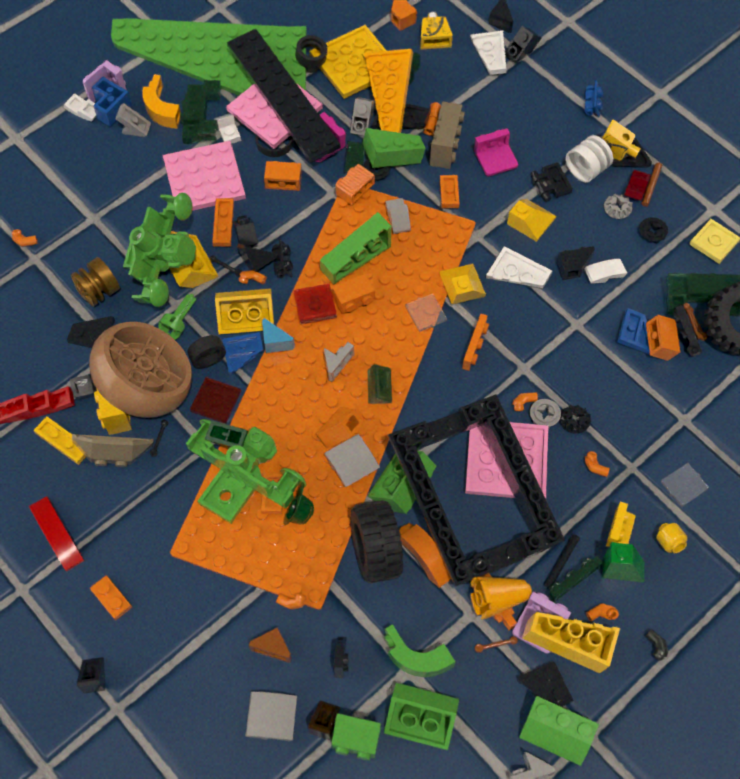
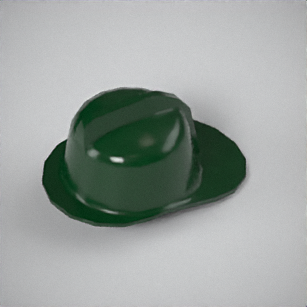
(300, 509)

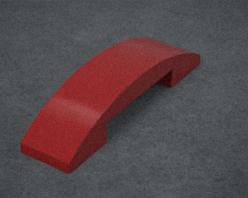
(56, 533)

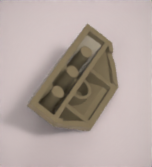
(111, 450)

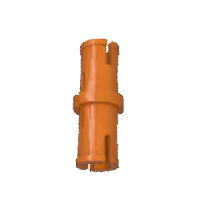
(433, 117)

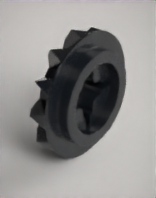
(383, 171)
(656, 224)
(571, 425)

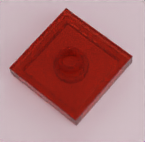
(315, 303)
(215, 400)

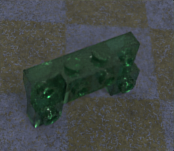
(194, 113)
(697, 288)

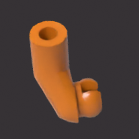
(23, 241)
(246, 275)
(522, 398)
(593, 465)
(297, 602)
(602, 610)

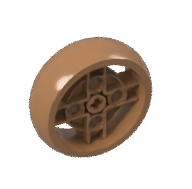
(140, 369)

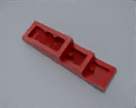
(37, 405)

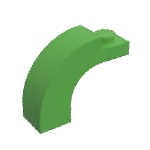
(415, 663)

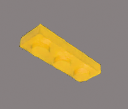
(59, 439)

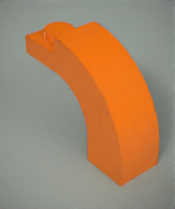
(426, 552)

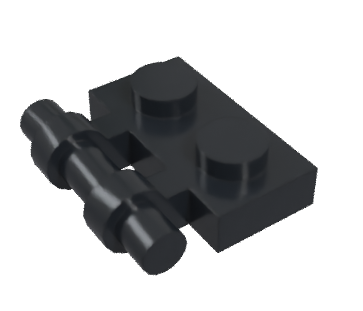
(555, 178)

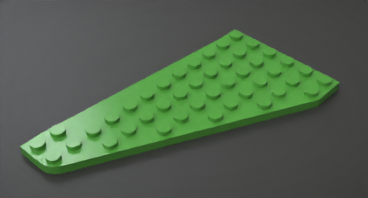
(202, 48)

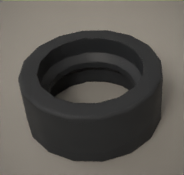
(311, 41)
(206, 351)

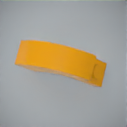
(159, 111)

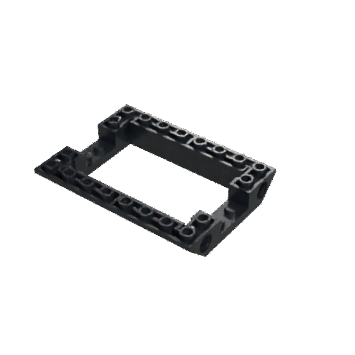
(516, 469)

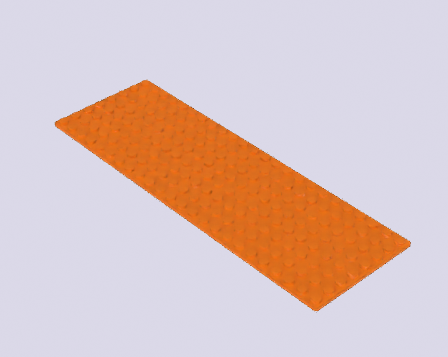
(295, 398)

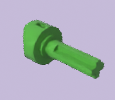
(174, 321)

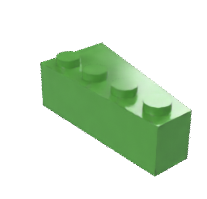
(357, 249)

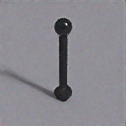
(213, 258)
(153, 452)

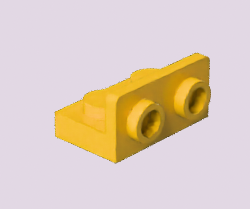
(621, 525)

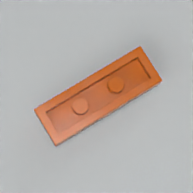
(223, 222)
(476, 342)

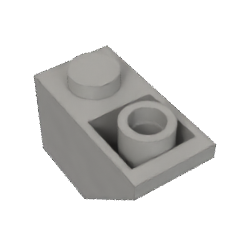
(362, 115)

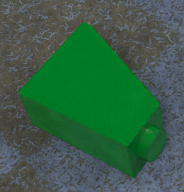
(623, 563)

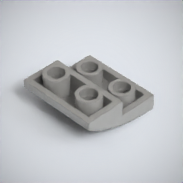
(352, 460)
(271, 716)

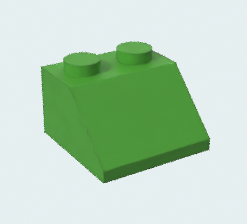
(356, 736)

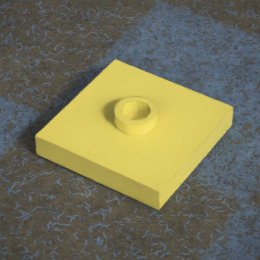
(715, 241)

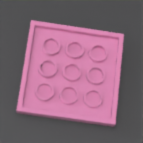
(260, 118)
(205, 174)
(483, 470)

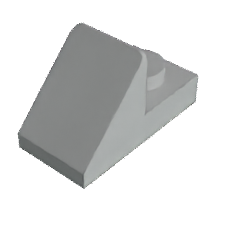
(133, 122)
(398, 215)
(337, 362)
(536, 769)

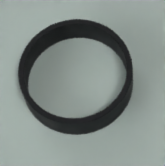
(274, 153)

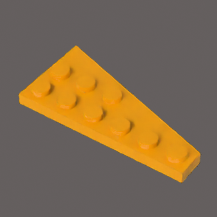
(389, 82)

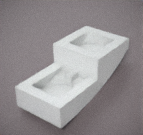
(81, 107)
(602, 271)

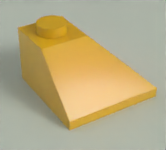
(530, 219)
(462, 283)

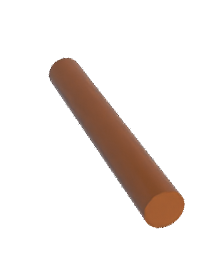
(648, 194)

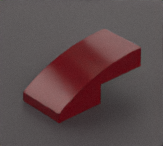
(637, 184)

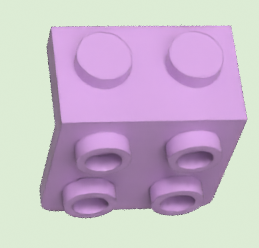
(106, 70)
(538, 603)

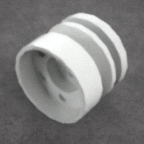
(589, 158)

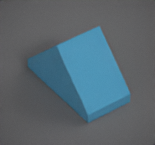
(275, 338)

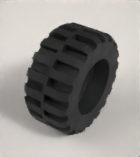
(719, 320)
(377, 541)

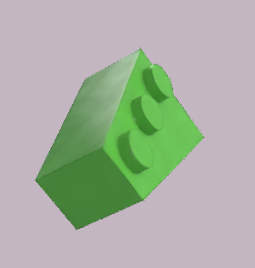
(392, 148)

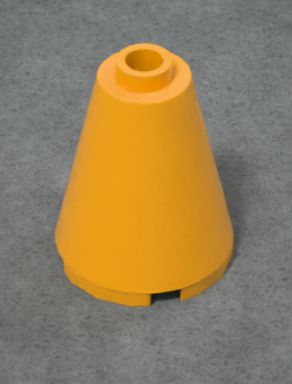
(497, 594)

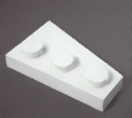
(491, 50)
(518, 269)

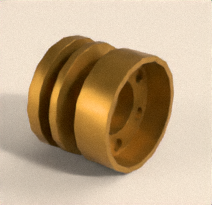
(98, 279)

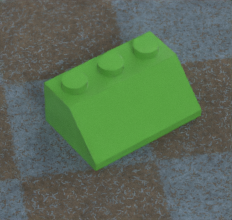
(394, 486)
(421, 716)
(559, 730)

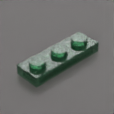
(574, 578)

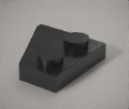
(640, 160)
(87, 332)
(341, 658)
(547, 684)

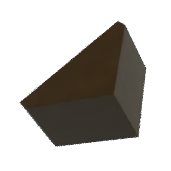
(323, 720)

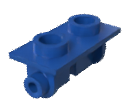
(595, 104)

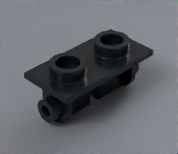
(285, 265)

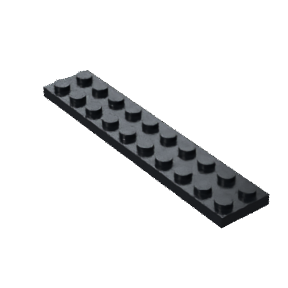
(283, 95)

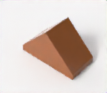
(271, 645)

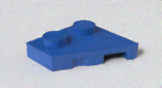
(634, 331)
(242, 350)

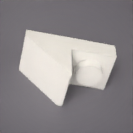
(228, 129)

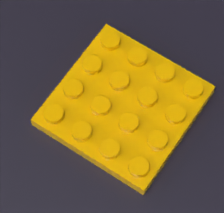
(346, 62)

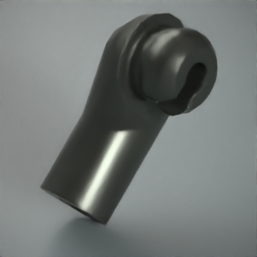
(660, 644)

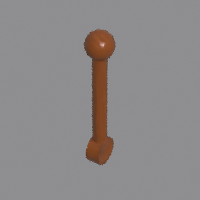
(687, 307)
(703, 335)
(479, 648)

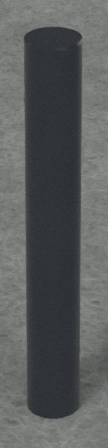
(562, 561)

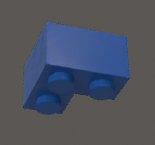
(109, 98)

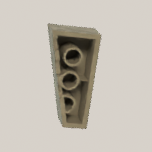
(446, 134)

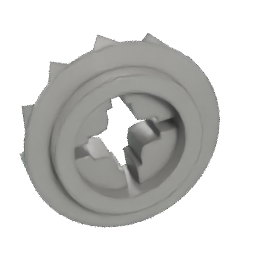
(614, 211)
(539, 407)

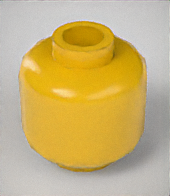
(672, 538)

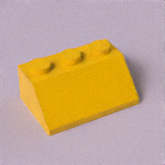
(198, 272)
(243, 310)

